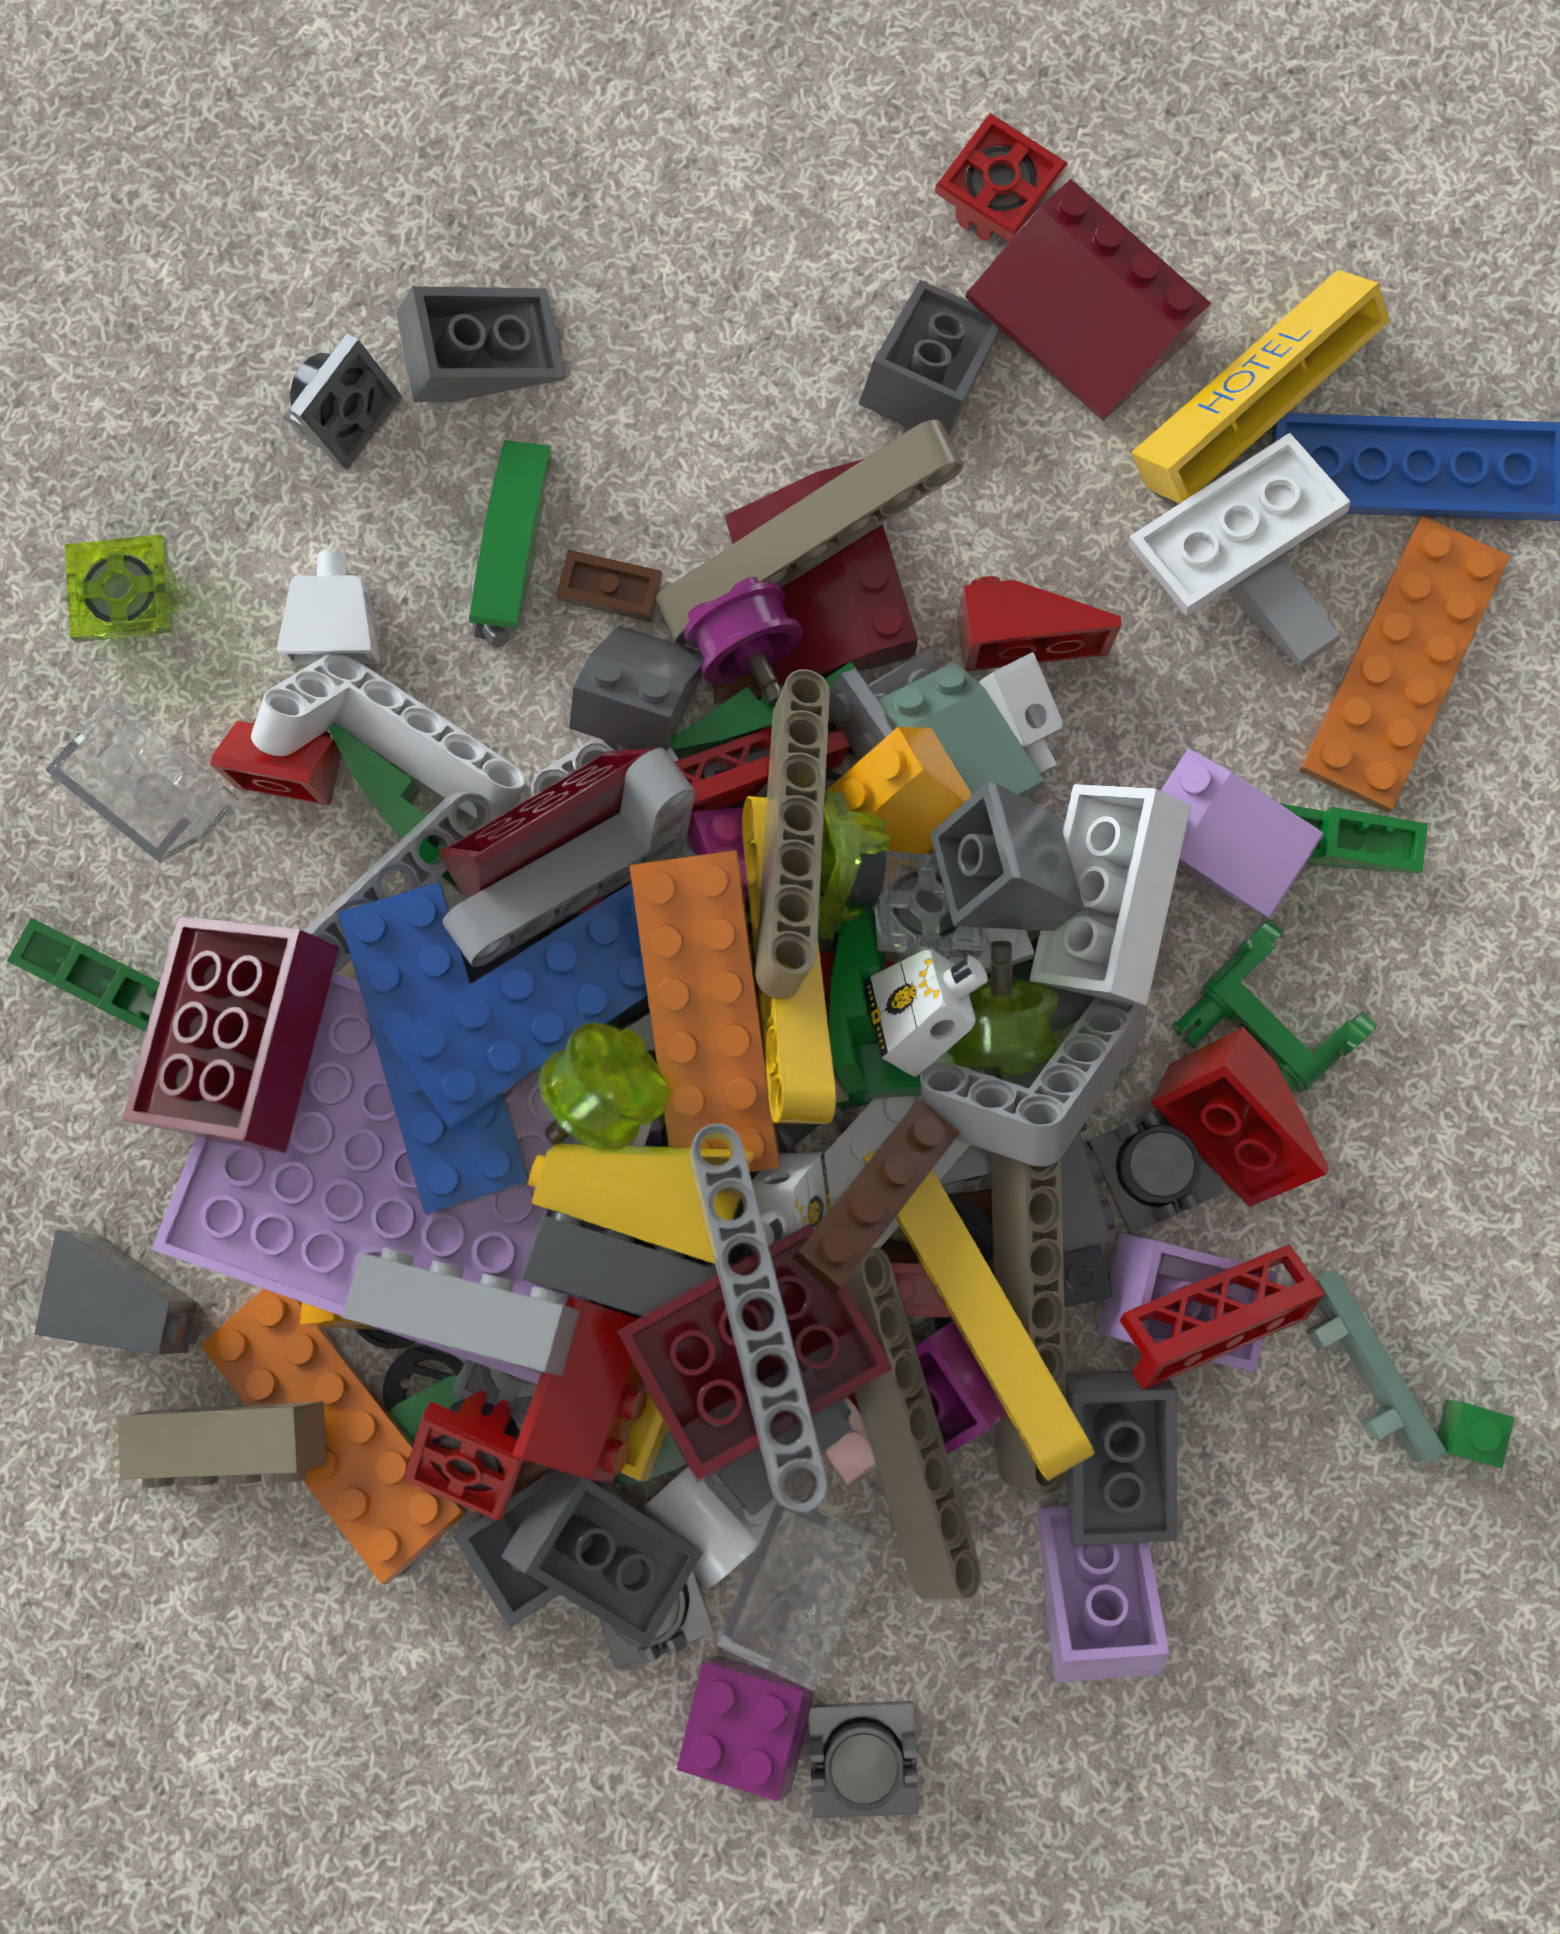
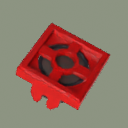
(1000, 183)
(468, 1454)

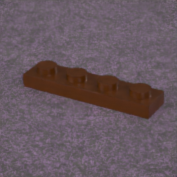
(875, 1196)

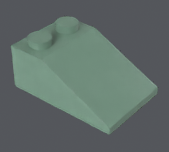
(967, 728)

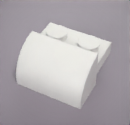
(710, 1521)

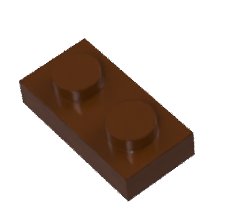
(609, 585)

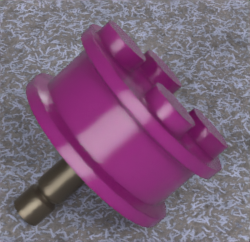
(744, 635)

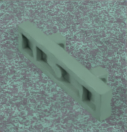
(1397, 1405)

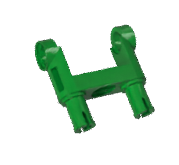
(1229, 999)

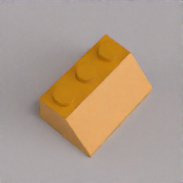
(907, 785)

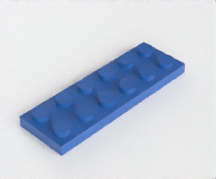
(1435, 464)
(403, 971)
(526, 1009)

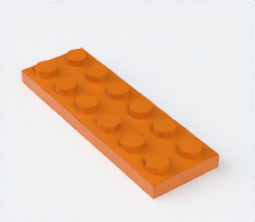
(1404, 664)
(704, 1001)
(362, 1486)

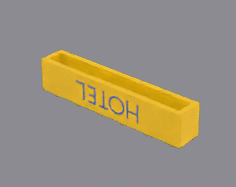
(1261, 386)

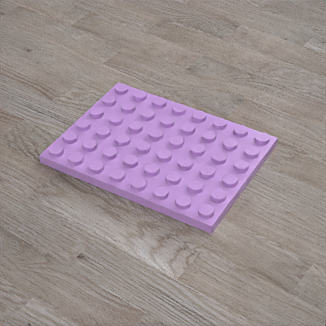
(350, 1188)

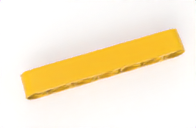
(795, 1027)
(992, 1330)

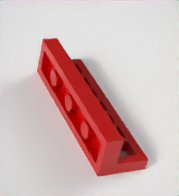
(743, 778)
(1225, 1332)

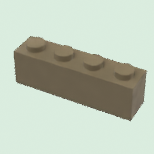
(222, 1442)

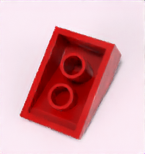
(1013, 619)
(1241, 1117)

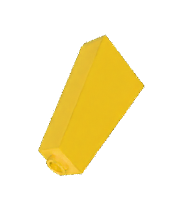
(633, 1192)

